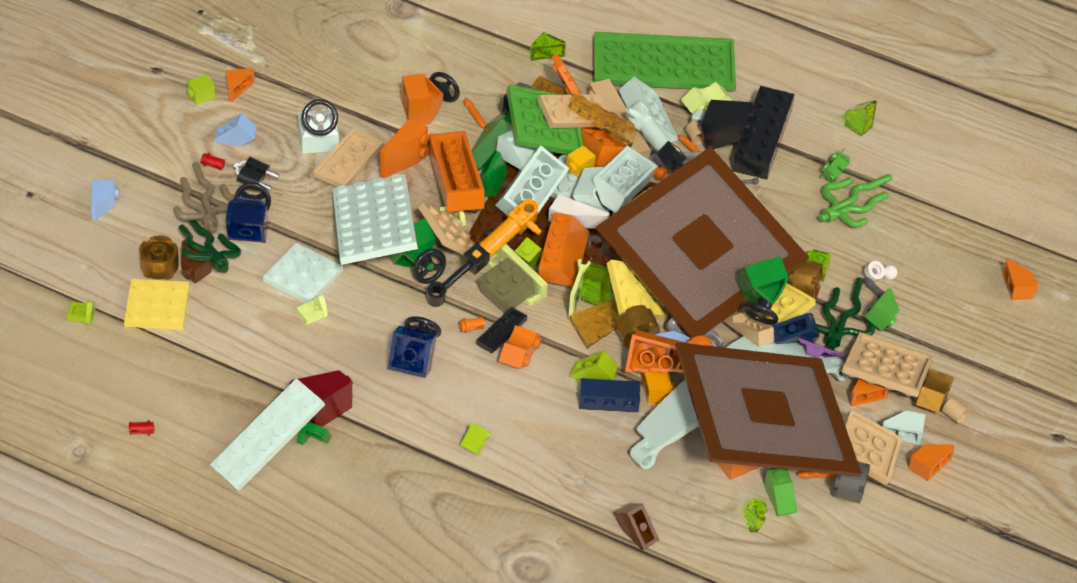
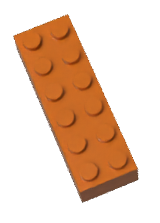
(456, 171)

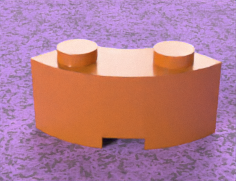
(520, 347)

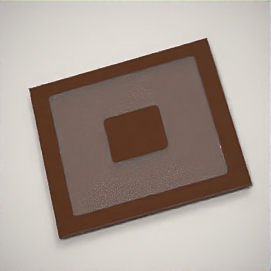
(694, 239)
(766, 410)

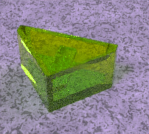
(547, 46)

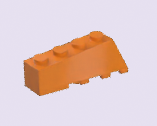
(652, 354)

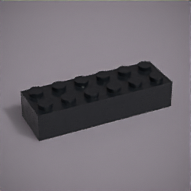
(759, 150)

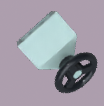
(318, 127)

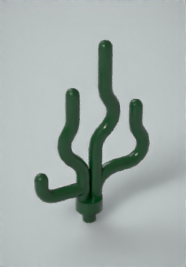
(208, 251)
(836, 332)

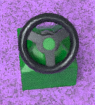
(421, 257)
(764, 285)

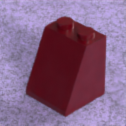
(334, 390)

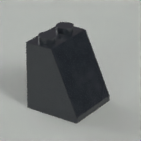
(727, 122)

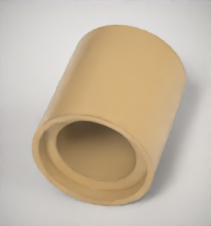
(695, 133)
(955, 410)

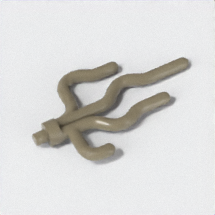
(205, 212)

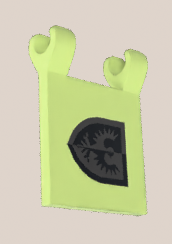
(576, 292)

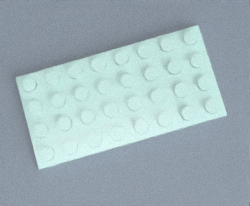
(374, 219)

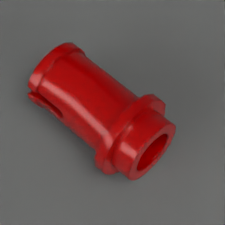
(208, 159)
(141, 428)

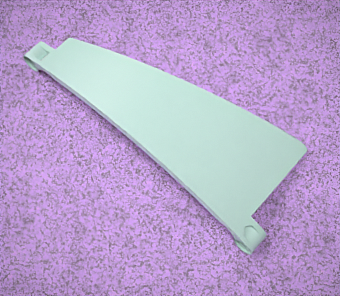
(676, 414)

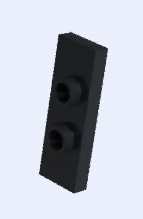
(501, 330)

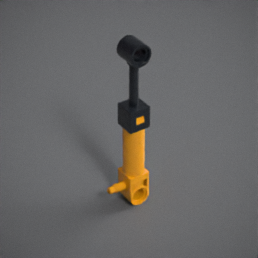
(479, 254)

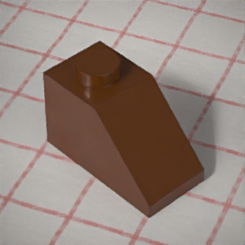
(192, 269)
(637, 525)

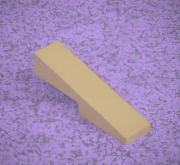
(753, 330)

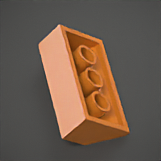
(563, 249)

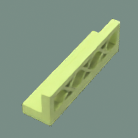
(539, 284)

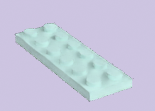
(267, 434)

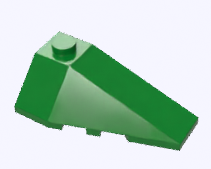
(487, 142)

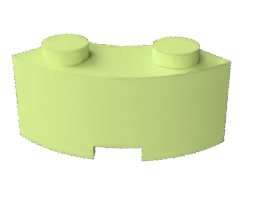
(700, 98)

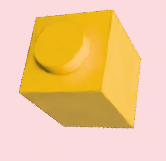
(580, 159)

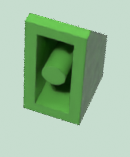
(884, 311)
(780, 491)

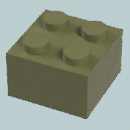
(506, 285)

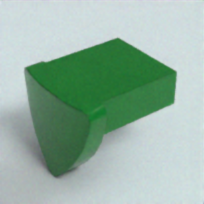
(314, 431)

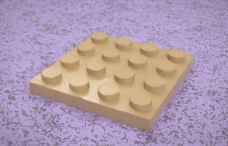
(888, 364)

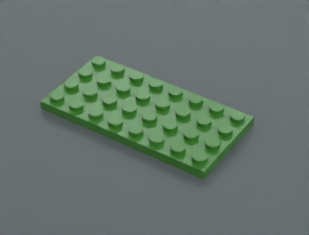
(664, 60)

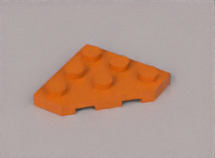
(559, 67)

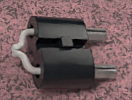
(255, 172)

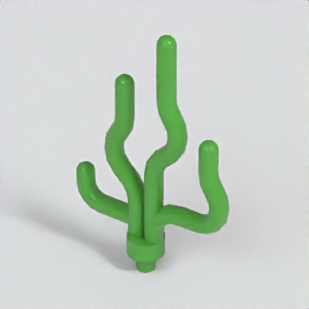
(840, 209)

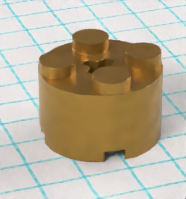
(159, 258)
(807, 278)
(636, 319)

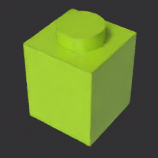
(200, 89)
(529, 252)

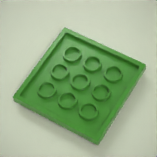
(531, 126)

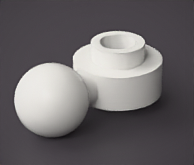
(888, 271)

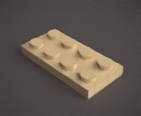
(561, 116)
(348, 158)

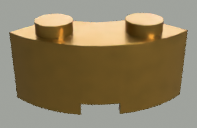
(934, 390)

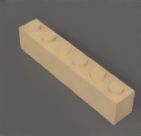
(614, 104)

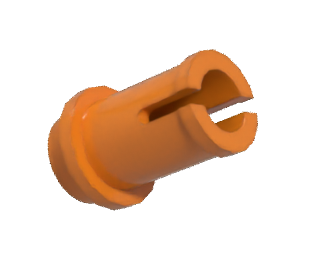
(660, 173)
(471, 324)

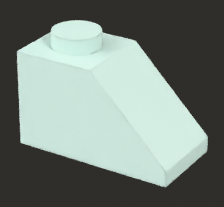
(907, 425)

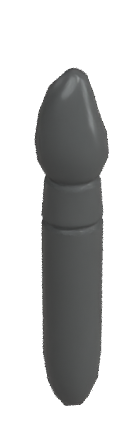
(871, 285)

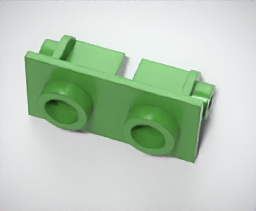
(834, 169)

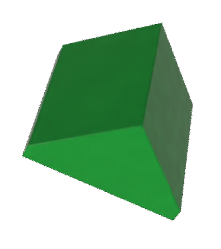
(493, 175)

